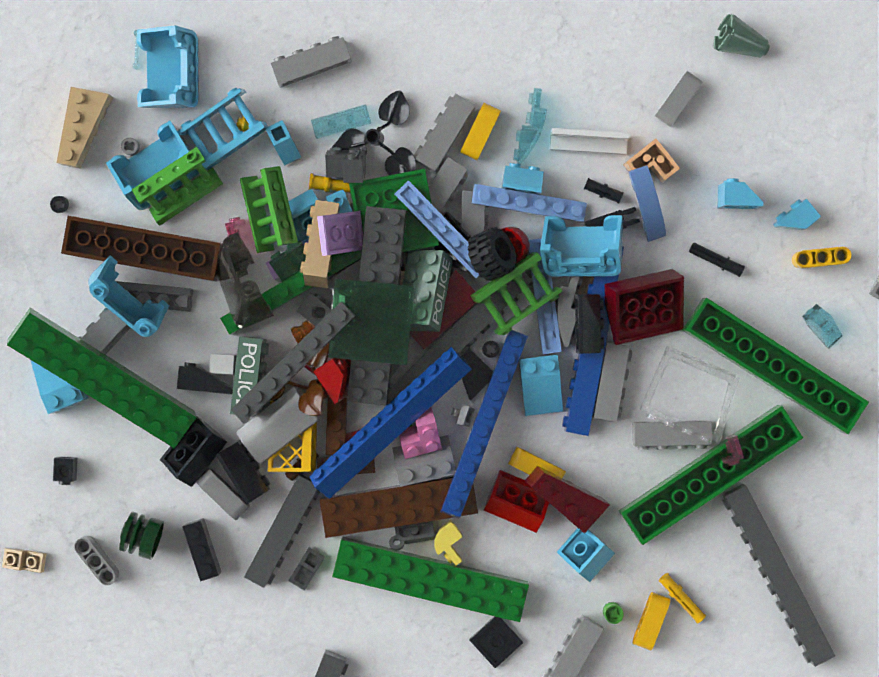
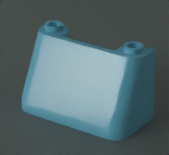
(170, 67)
(148, 162)
(582, 249)
(142, 318)

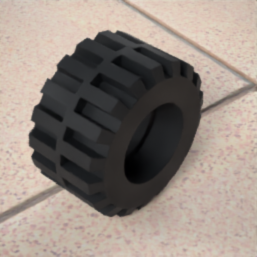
(492, 253)

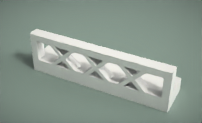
(589, 141)

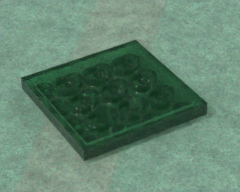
(380, 325)

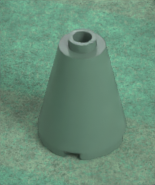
(740, 38)

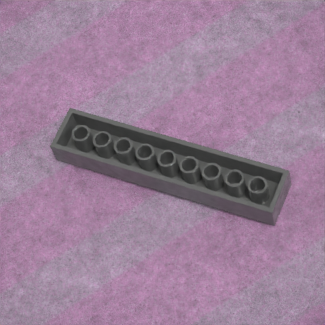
(381, 264)

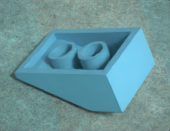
(541, 385)
(55, 391)

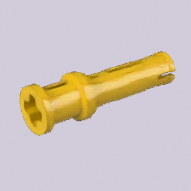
(327, 184)

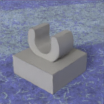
(464, 415)

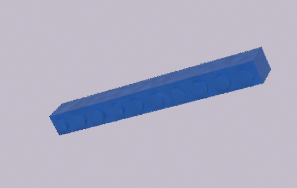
(587, 372)
(390, 423)
(484, 424)

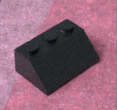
(588, 323)
(193, 452)
(243, 472)

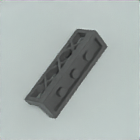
(178, 291)

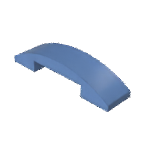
(648, 203)

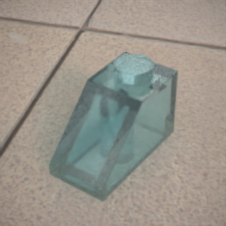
(822, 325)

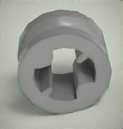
(129, 152)

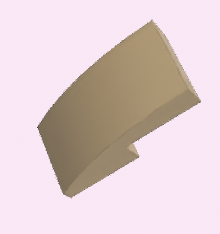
(24, 560)

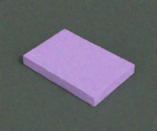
(340, 233)

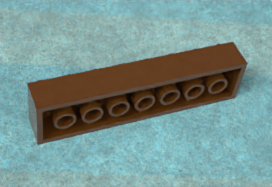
(141, 248)
(389, 507)

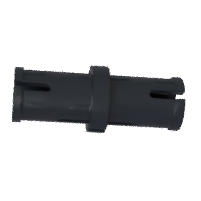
(603, 190)

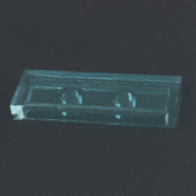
(341, 121)

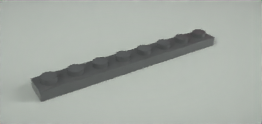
(293, 362)

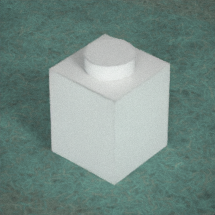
(223, 364)

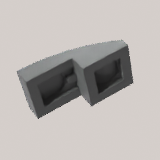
(306, 568)

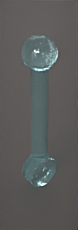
(136, 65)

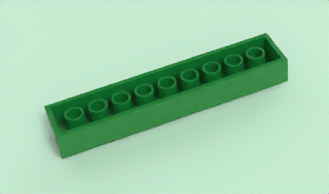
(775, 366)
(101, 377)
(709, 475)
(430, 579)

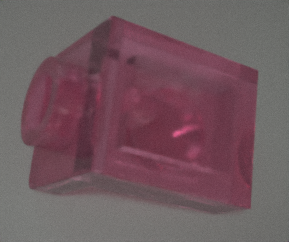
(234, 222)
(733, 446)

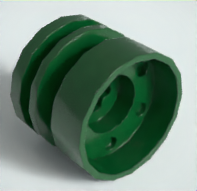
(139, 535)

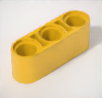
(480, 131)
(830, 257)
(528, 462)
(651, 621)

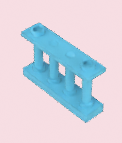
(239, 139)

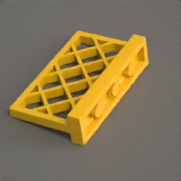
(308, 456)

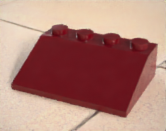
(645, 306)

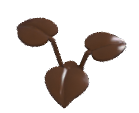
(311, 401)

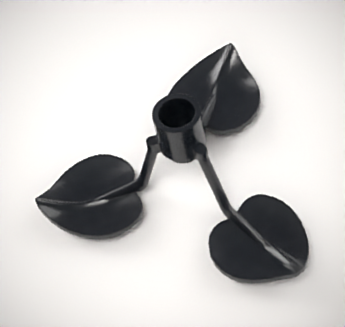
(394, 110)

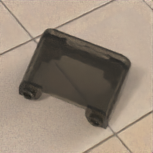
(243, 299)

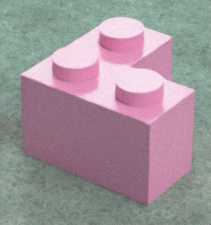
(422, 437)

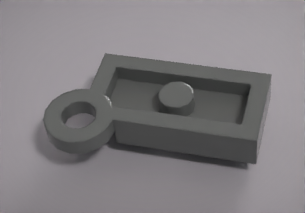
(412, 534)

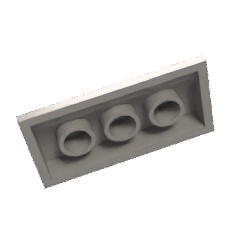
(275, 426)

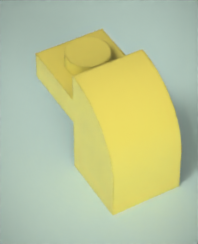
(445, 538)

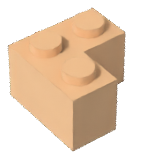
(656, 159)

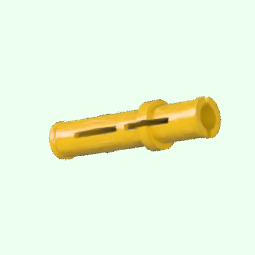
(684, 600)

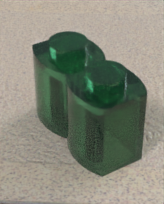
(288, 262)

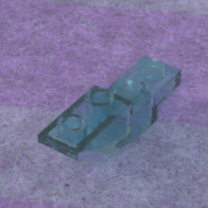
(530, 134)

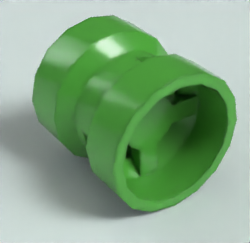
(616, 614)

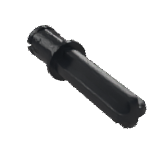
(717, 259)

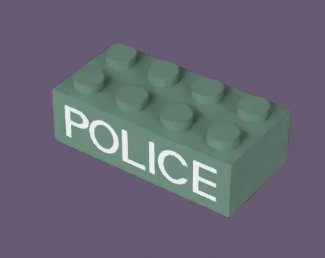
(430, 276)
(249, 367)

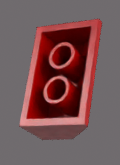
(335, 378)
(516, 502)

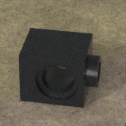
(71, 464)

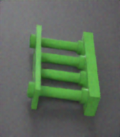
(183, 197)
(278, 205)
(483, 294)

